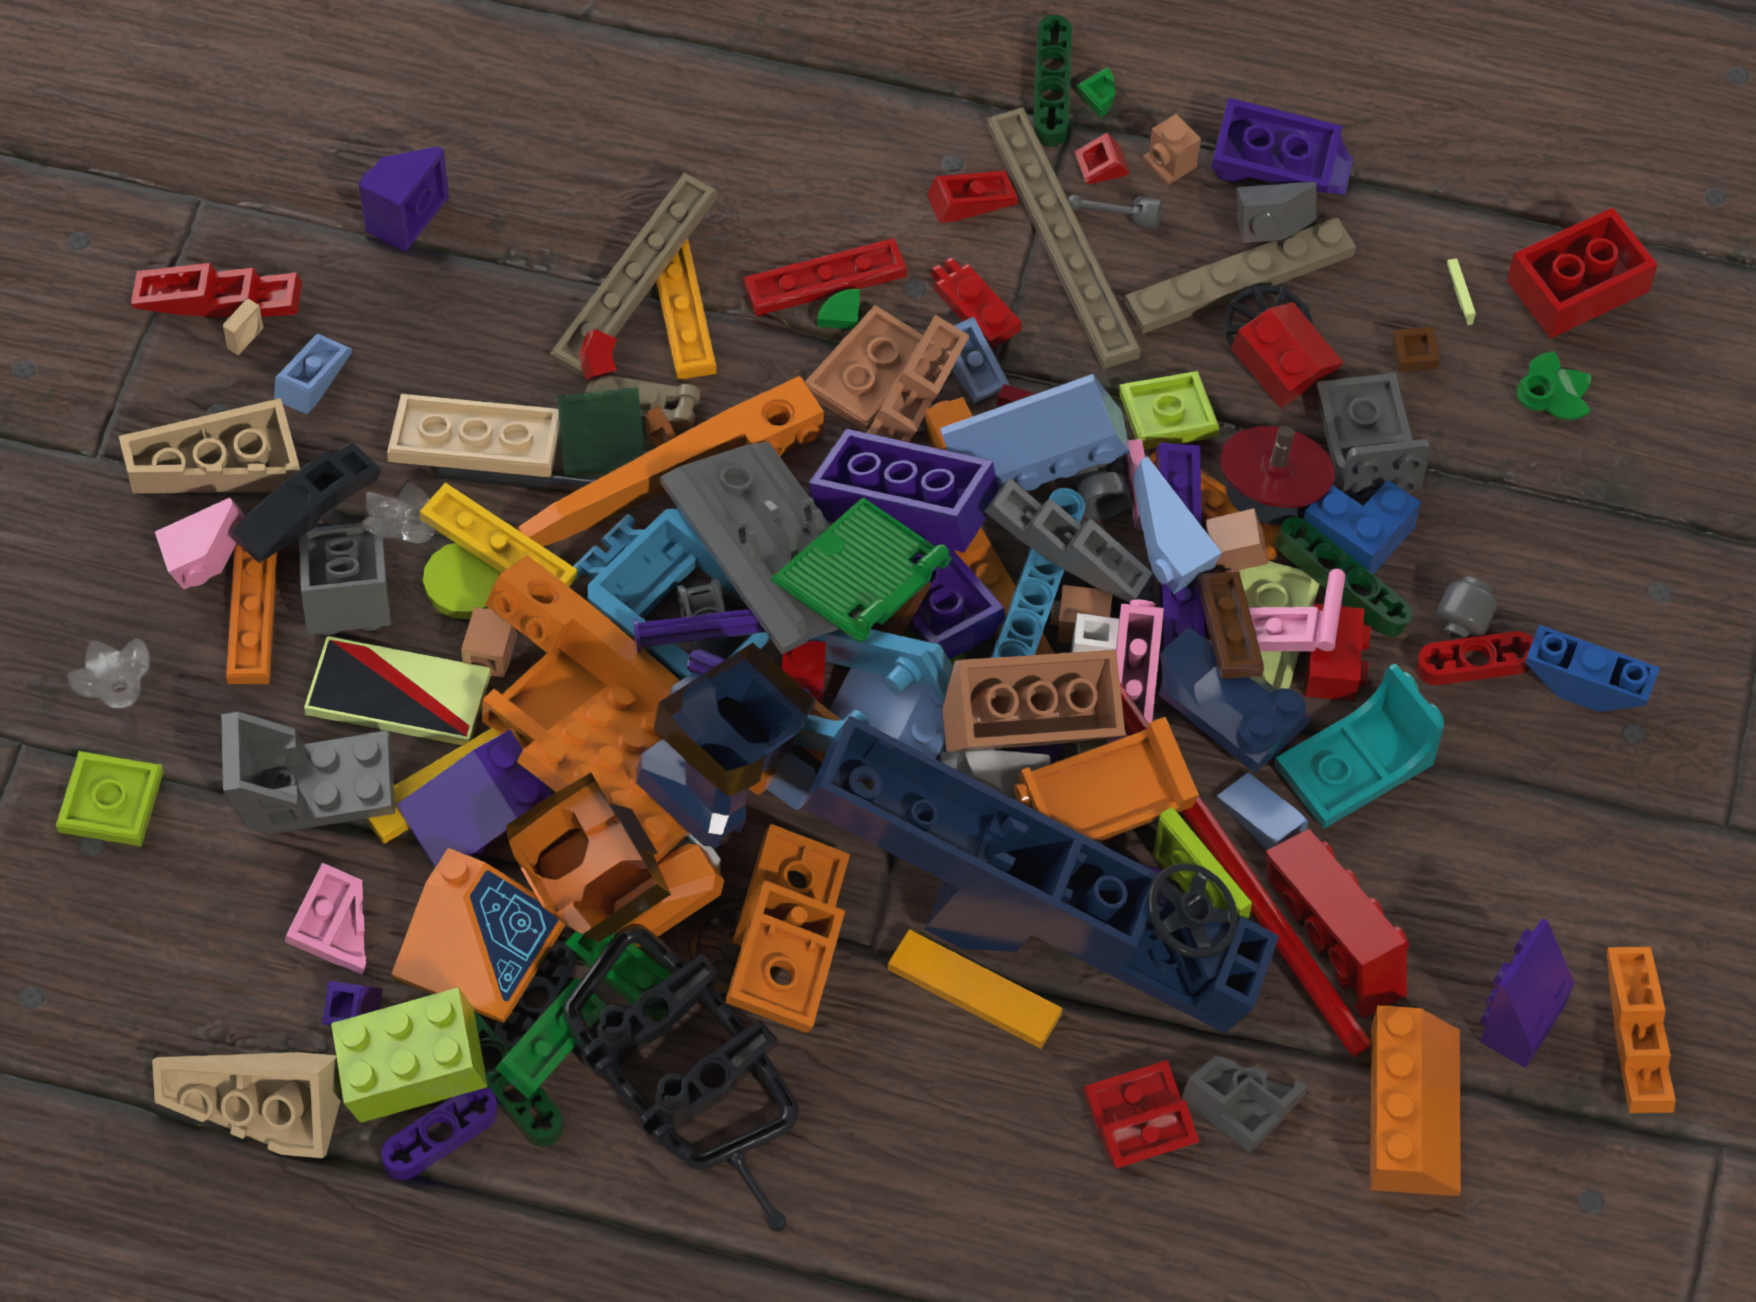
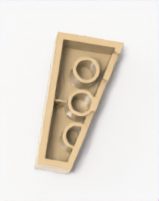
(213, 453)

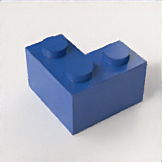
(1366, 531)

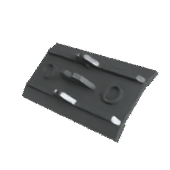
(753, 524)

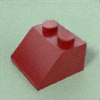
(1285, 353)

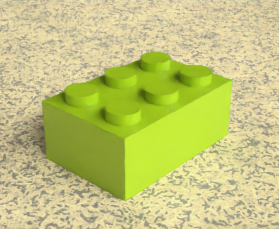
(409, 1055)

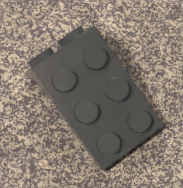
(1370, 435)

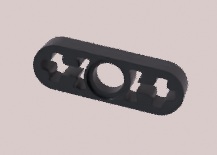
(561, 979)

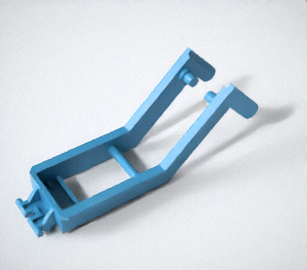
(653, 561)

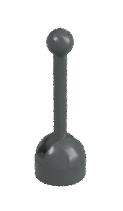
(1145, 212)

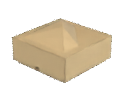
(243, 326)

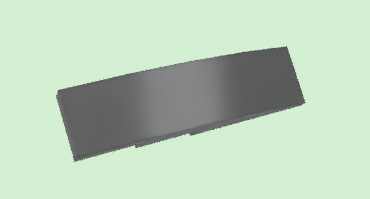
(1074, 547)

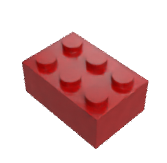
(1581, 272)

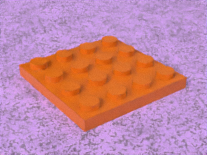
(608, 741)

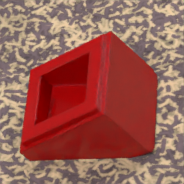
(1101, 160)

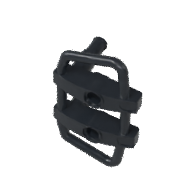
(677, 1098)

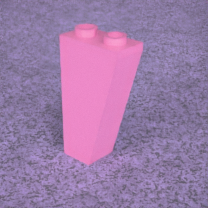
(1139, 653)

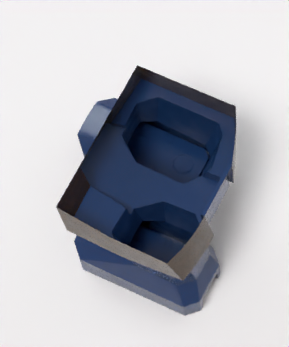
(714, 749)

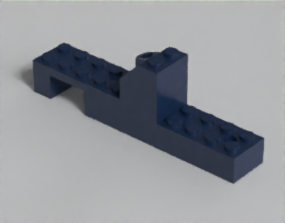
(1021, 873)

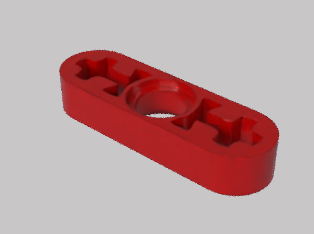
(1487, 644)

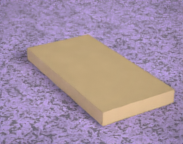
(474, 435)

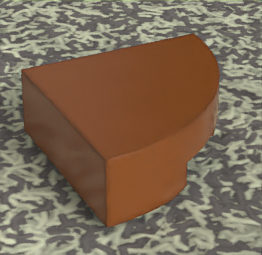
(658, 427)

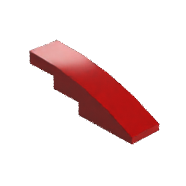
(208, 293)

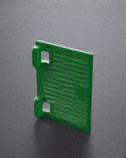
(861, 566)

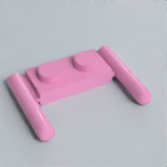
(1301, 626)

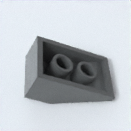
(343, 579)

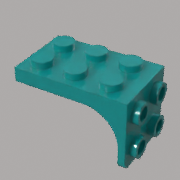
(1366, 751)

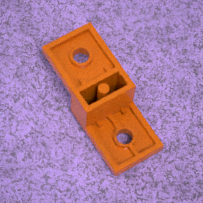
(788, 929)

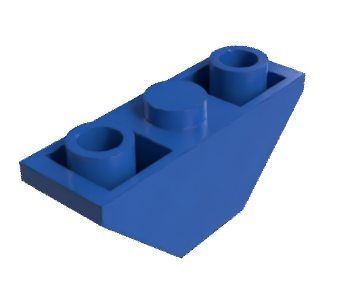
(1589, 672)

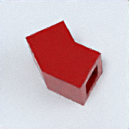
(596, 354)

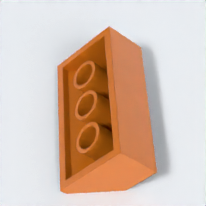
(1414, 1103)

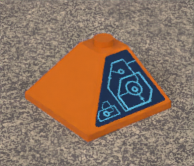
(476, 935)

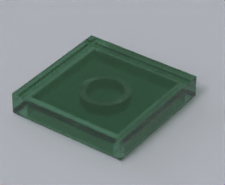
(600, 430)

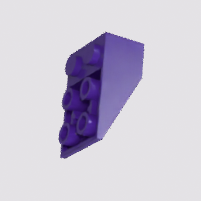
(1527, 996)

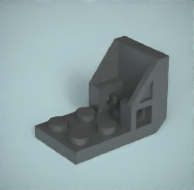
(296, 785)

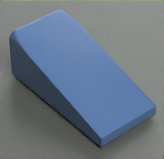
(977, 365)
(310, 373)
(1262, 811)

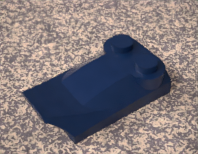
(1238, 713)

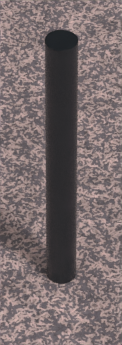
(554, 483)

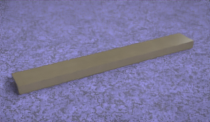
(1063, 238)

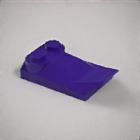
(1280, 148)
(956, 609)

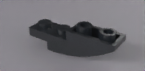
(302, 499)

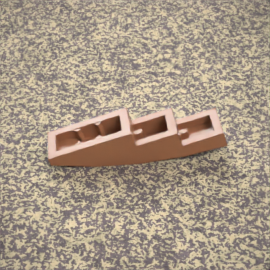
(919, 381)

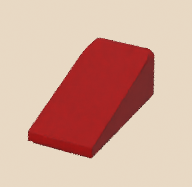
(970, 195)

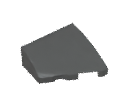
(1240, 1100)

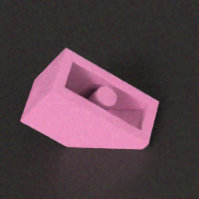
(200, 543)

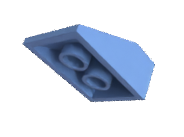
(910, 717)

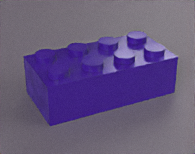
(920, 486)

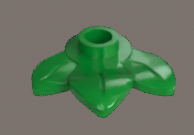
(1559, 388)

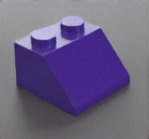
(403, 195)

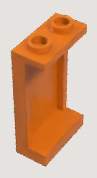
(540, 697)
(1112, 784)

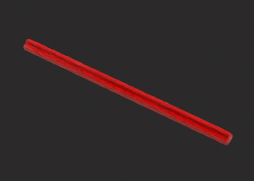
(1264, 909)

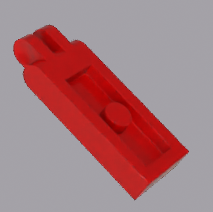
(971, 297)

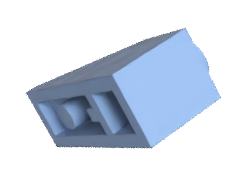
(1173, 537)

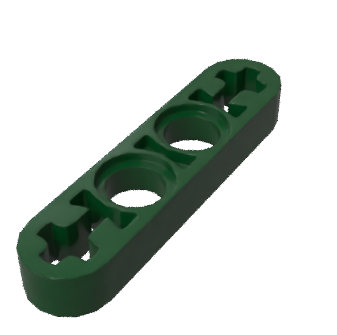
(1052, 80)
(1323, 547)
(497, 1083)

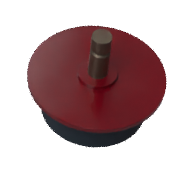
(1275, 472)

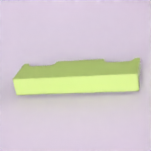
(1461, 290)

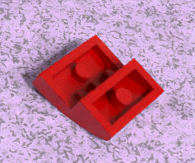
(1140, 1114)

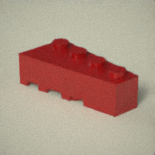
(1341, 920)

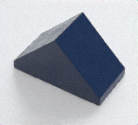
(1196, 971)

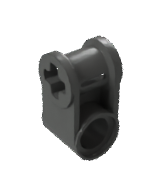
(702, 601)

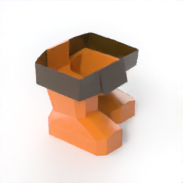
(604, 872)

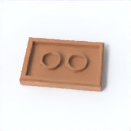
(864, 367)

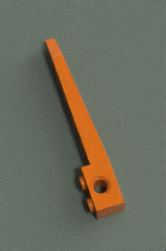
(640, 479)
(562, 619)

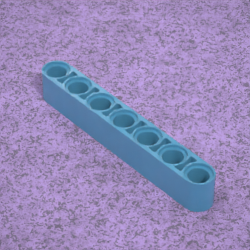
(1034, 591)

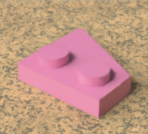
(332, 920)

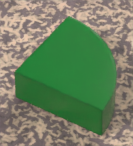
(1098, 91)
(840, 310)

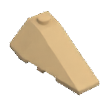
(269, 1097)

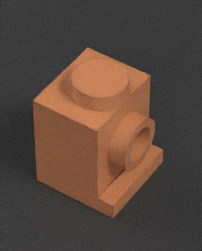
(1172, 150)

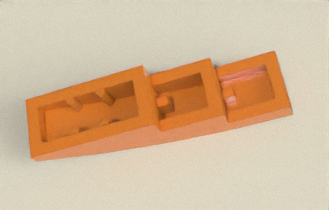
(1640, 1030)

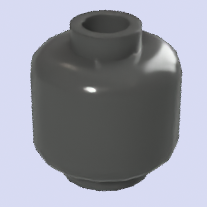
(1466, 608)

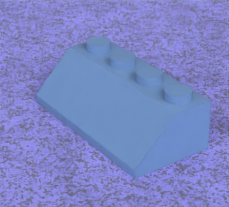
(1045, 434)

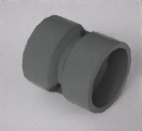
(1105, 490)

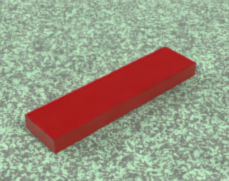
(824, 276)

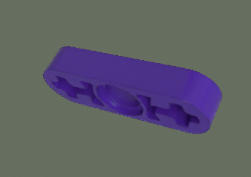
(406, 1141)

